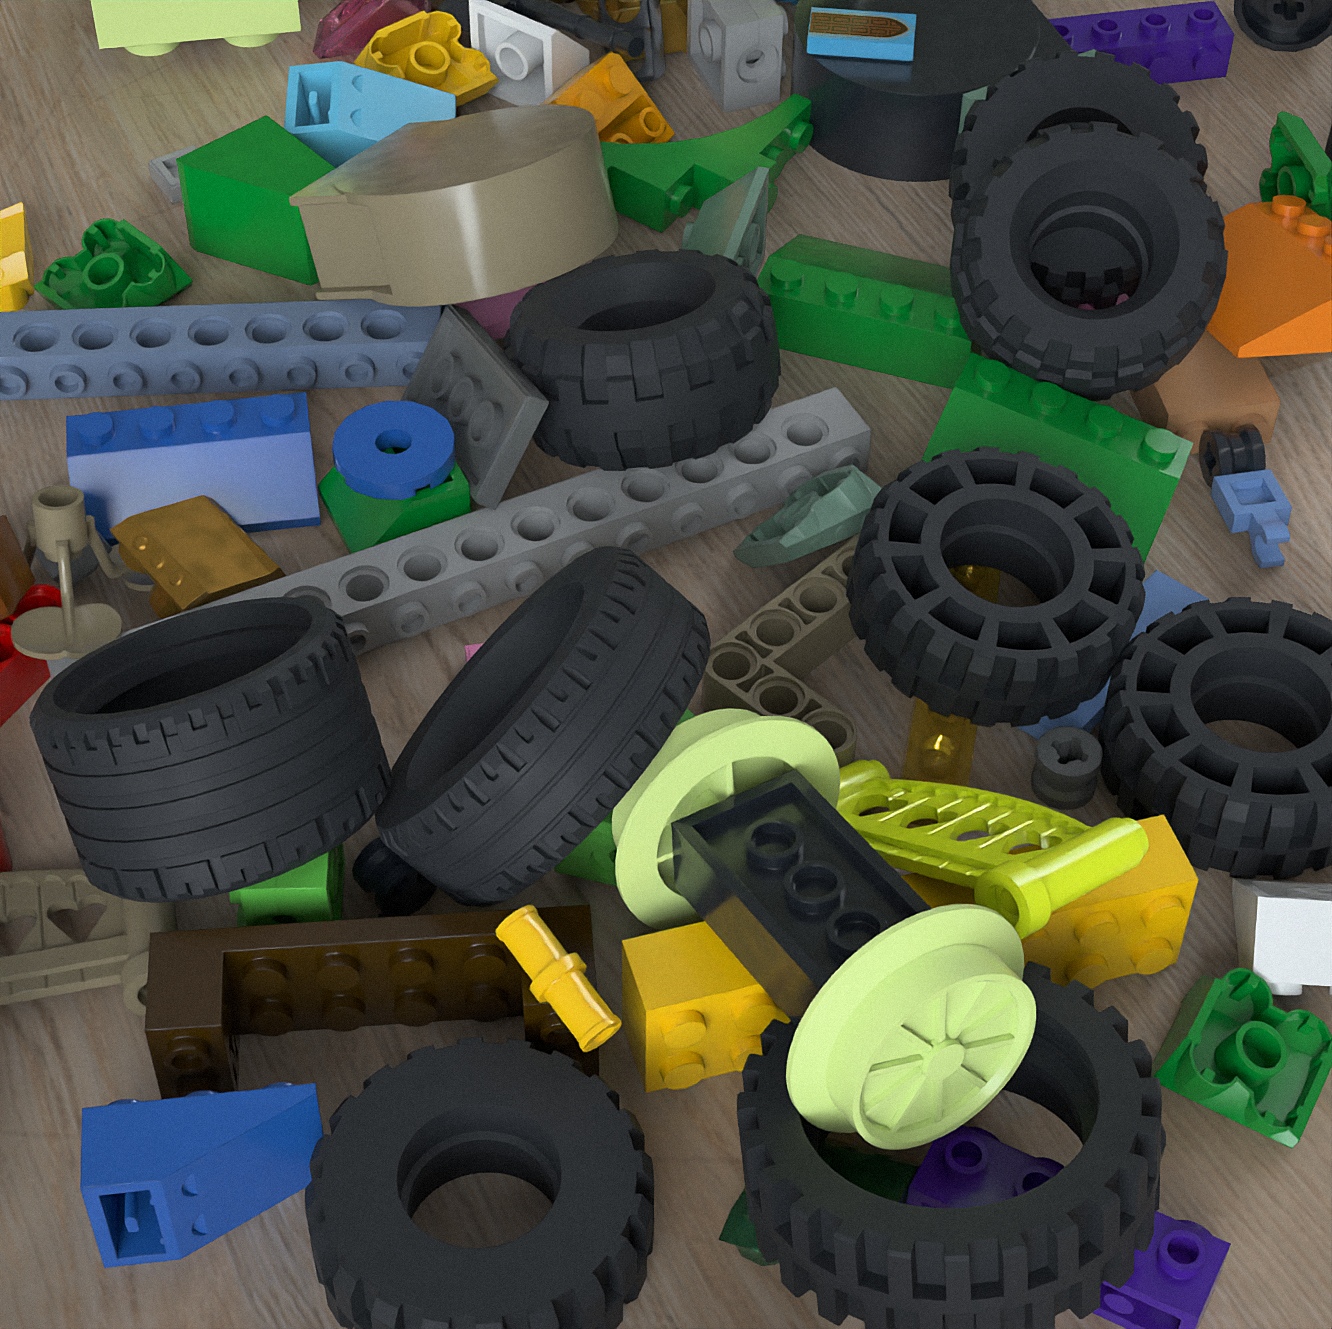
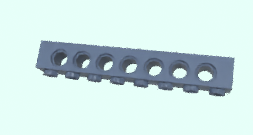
(211, 348)

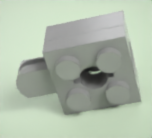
(737, 50)

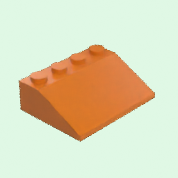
(1276, 281)

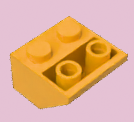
(617, 102)

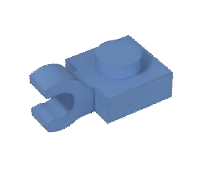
(1255, 505)

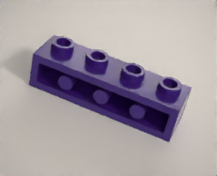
(1170, 40)
(1169, 1279)

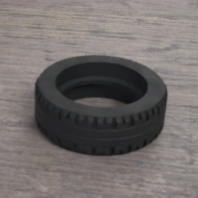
(545, 728)

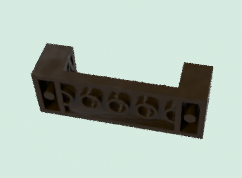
(342, 977)

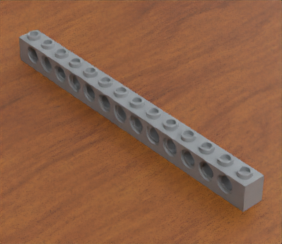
(514, 550)

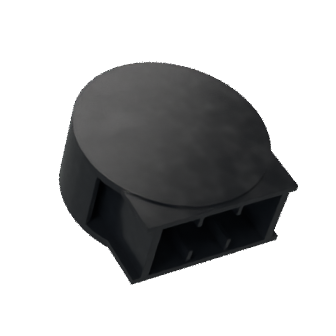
(905, 115)

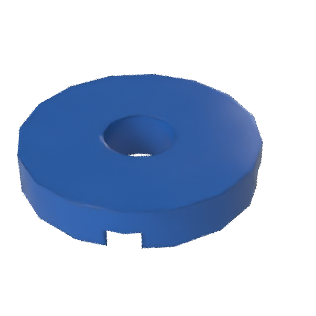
(390, 424)

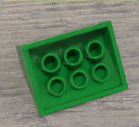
(866, 310)
(1115, 453)

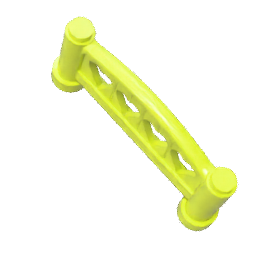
(1017, 886)

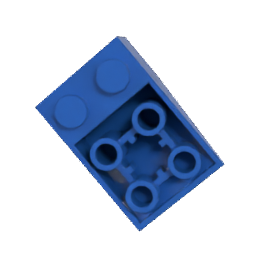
(192, 1166)

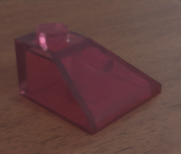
(355, 22)

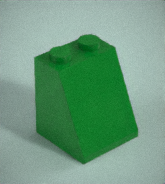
(240, 199)

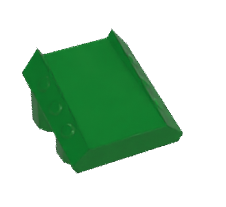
(1297, 166)
(113, 271)
(1246, 1055)

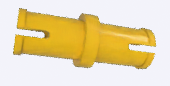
(558, 978)

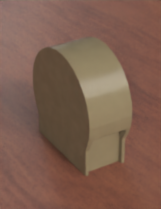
(462, 208)

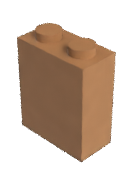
(1210, 393)

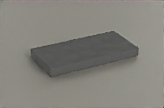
(483, 399)

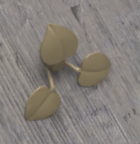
(62, 532)

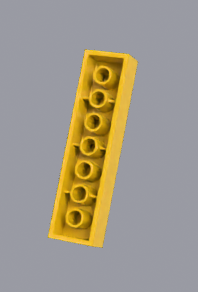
(701, 1012)

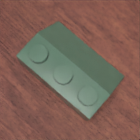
(734, 222)

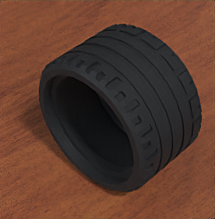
(212, 749)

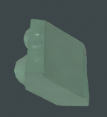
(811, 518)

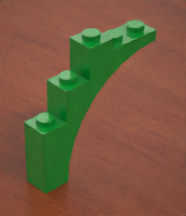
(666, 179)

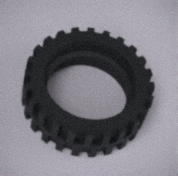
(977, 1264)

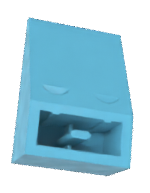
(349, 108)

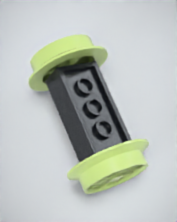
(895, 1004)

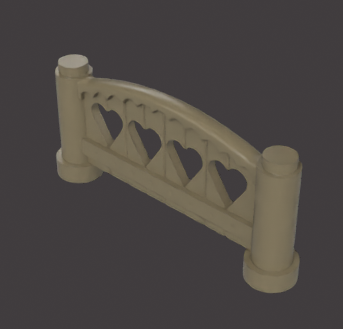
(53, 962)

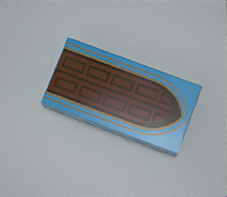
(861, 34)

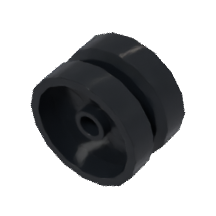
(1285, 23)

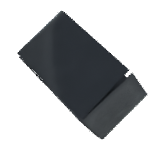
(648, 17)

